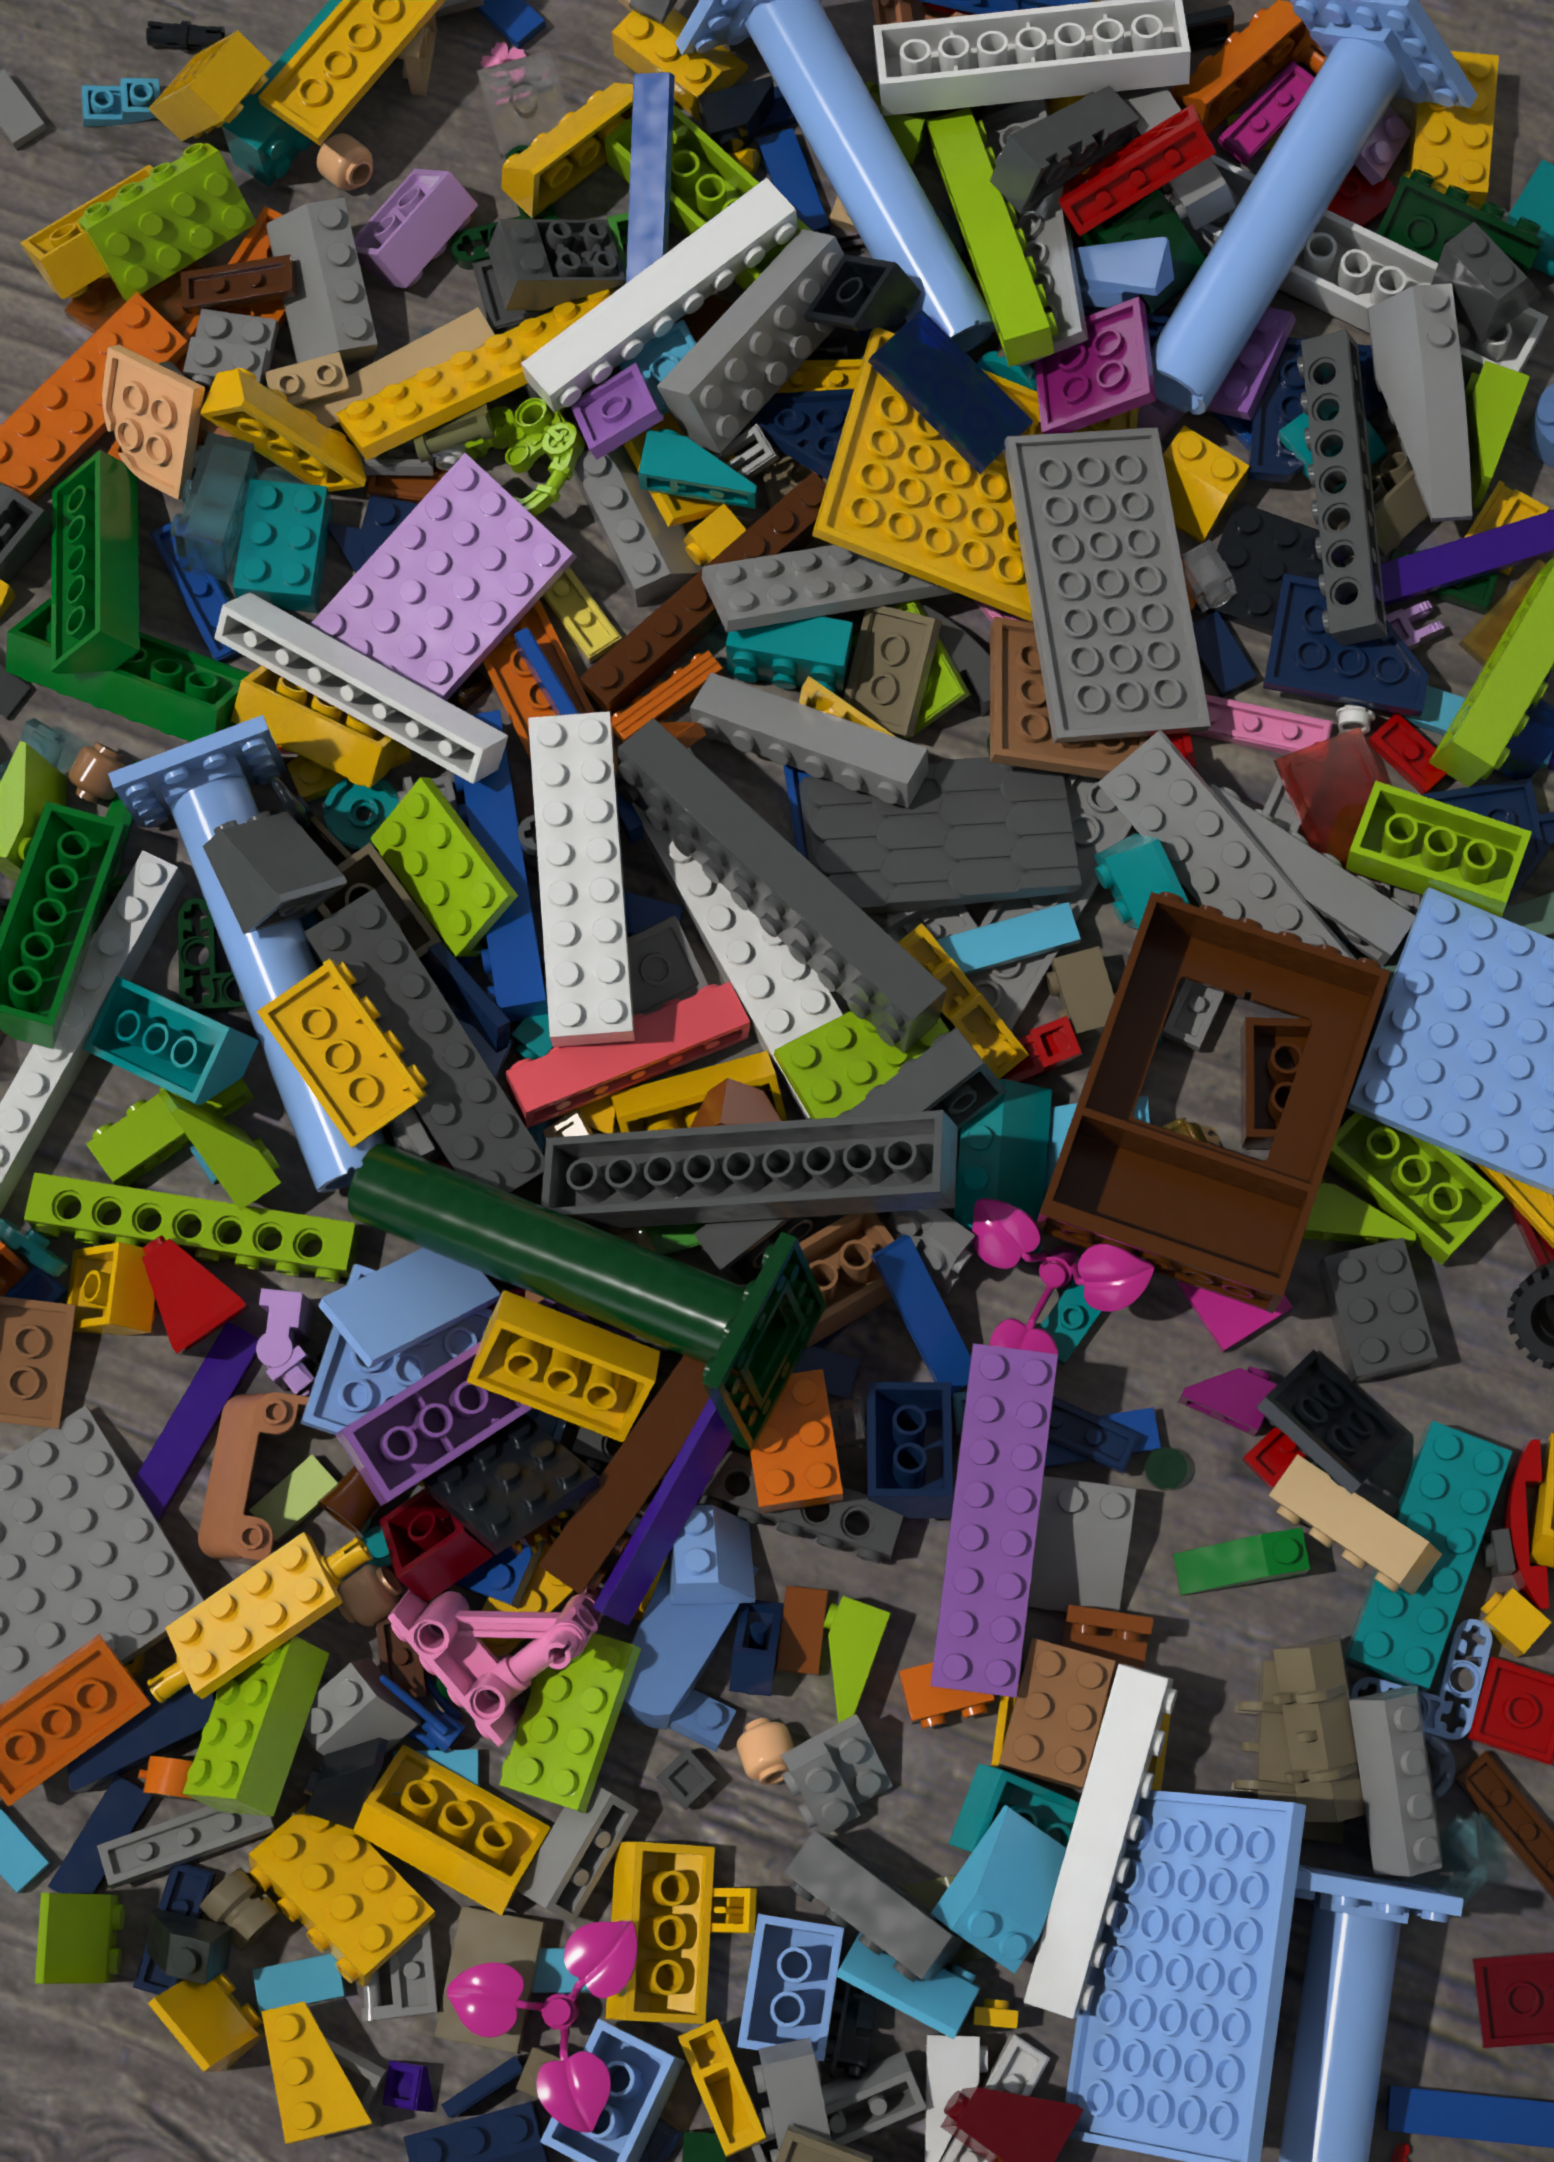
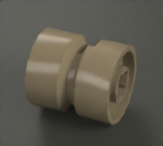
(240, 1907)

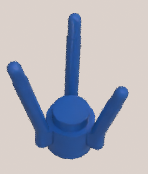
(441, 1727)

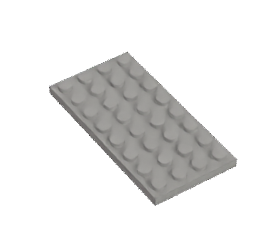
(1106, 585)

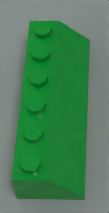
(95, 568)
(158, 687)
(54, 919)

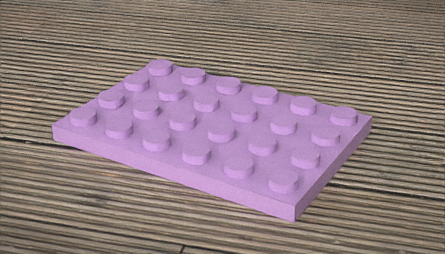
(447, 582)

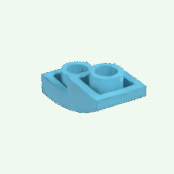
(119, 103)

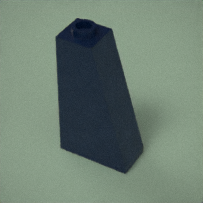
(147, 1734)

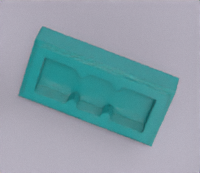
(1070, 1321)

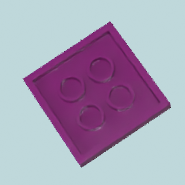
(1098, 375)

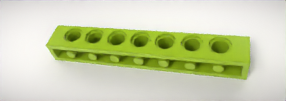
(53, 1193)

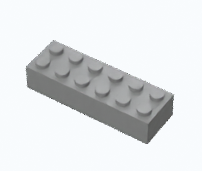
(752, 345)

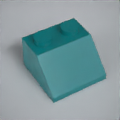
(1134, 871)

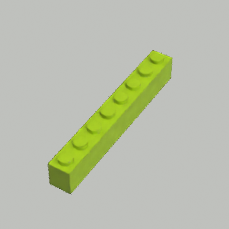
(991, 238)

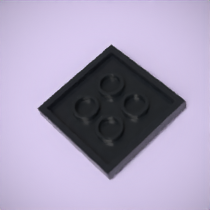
(1258, 553)
(1331, 1421)
(511, 1483)

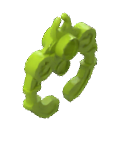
(528, 435)

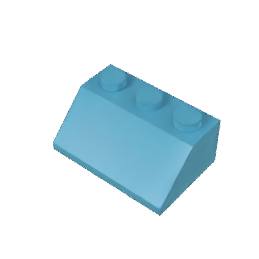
(937, 2003)

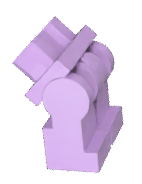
(279, 1348)

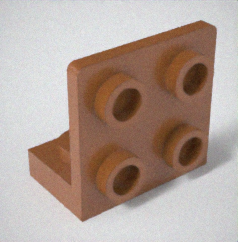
(1107, 1635)

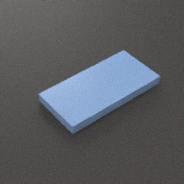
(406, 1304)

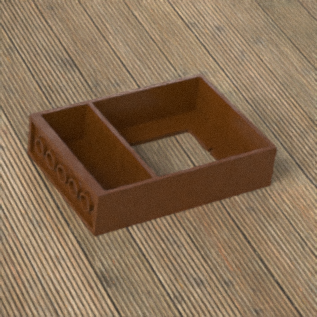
(1182, 1201)

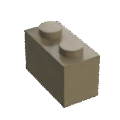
(1082, 990)

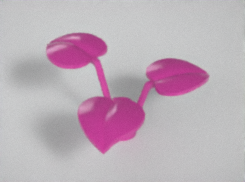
(1109, 1273)
(488, 2001)

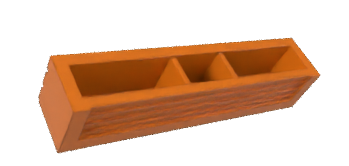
(666, 696)

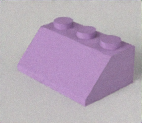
(413, 226)

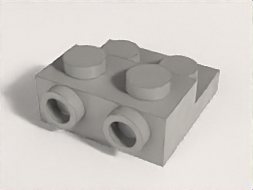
(230, 342)
(939, 1242)
(834, 1774)

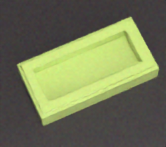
(294, 1497)

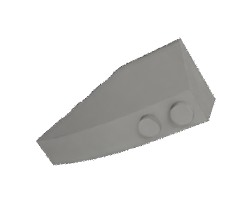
(1423, 386)

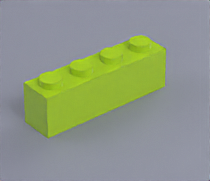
(152, 1134)

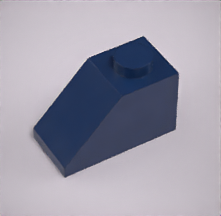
(756, 1648)

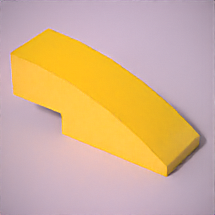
(722, 2087)

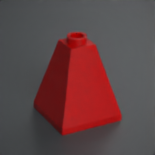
(188, 1295)

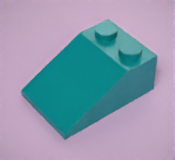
(993, 1789)

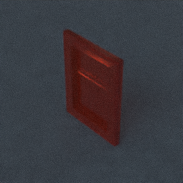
(1330, 789)

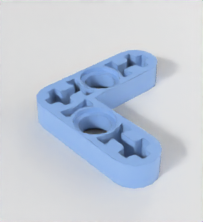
(1434, 1705)

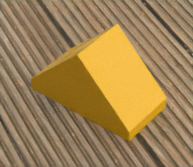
(734, 1910)

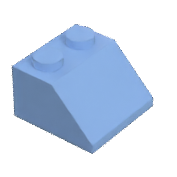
(712, 1560)

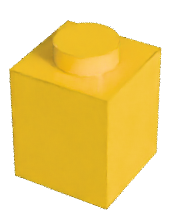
(713, 535)
(1513, 1621)

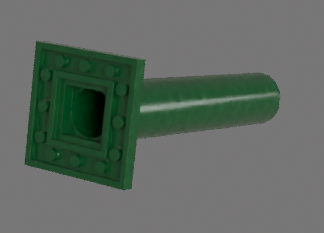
(740, 1333)

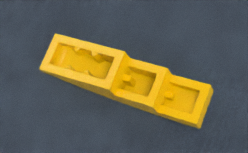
(966, 1006)

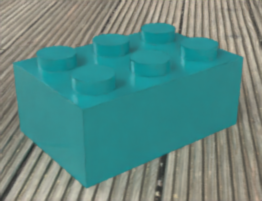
(284, 544)
(792, 652)

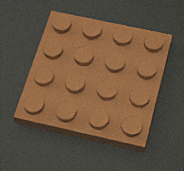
(1020, 712)

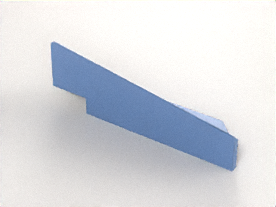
(1123, 270)

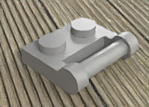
(411, 1982)

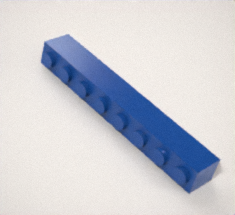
(513, 939)

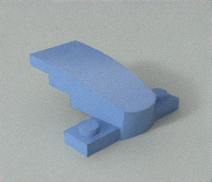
(674, 1654)

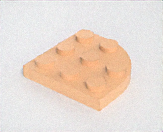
(152, 418)

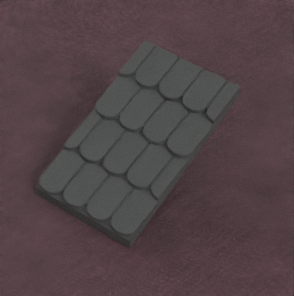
(965, 839)

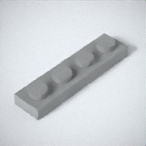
(177, 1843)

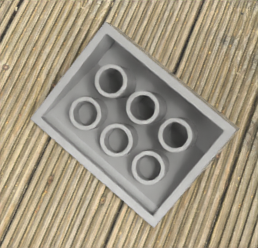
(1081, 1545)

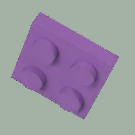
(616, 411)

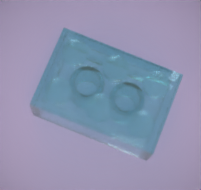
(214, 506)

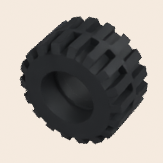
(1531, 1317)

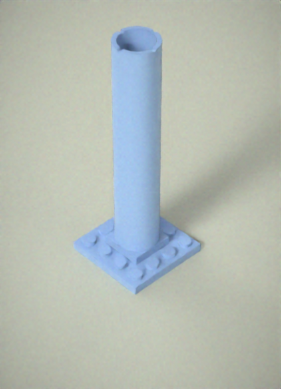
(1372, 56)
(852, 149)
(202, 789)
(1347, 2008)

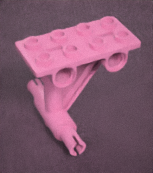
(485, 1685)

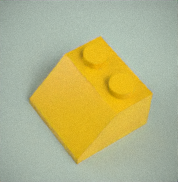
(1201, 482)
(111, 1290)

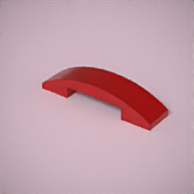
(1047, 1049)
(1526, 1472)

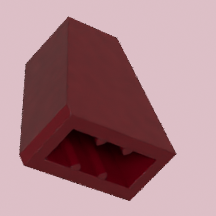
(1010, 2125)

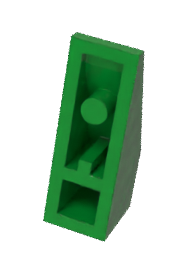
(1242, 1562)

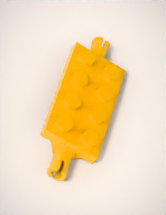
(255, 1615)

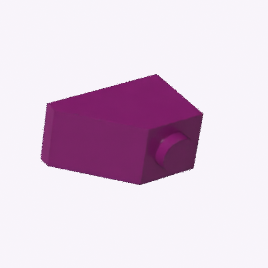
(1231, 1398)

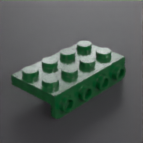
(1429, 216)

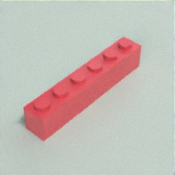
(663, 1041)

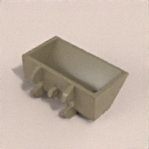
(1319, 1729)
(1273, 1755)

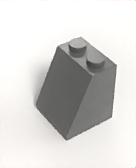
(1484, 282)
(271, 870)

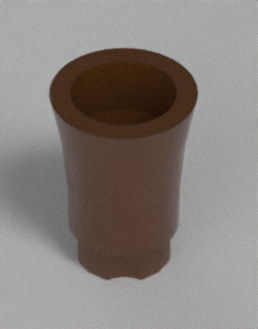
(351, 1503)

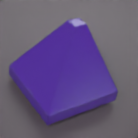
(408, 2087)

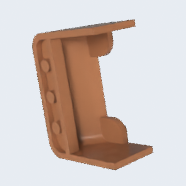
(225, 1527)

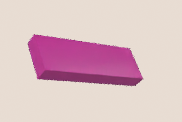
(1266, 115)

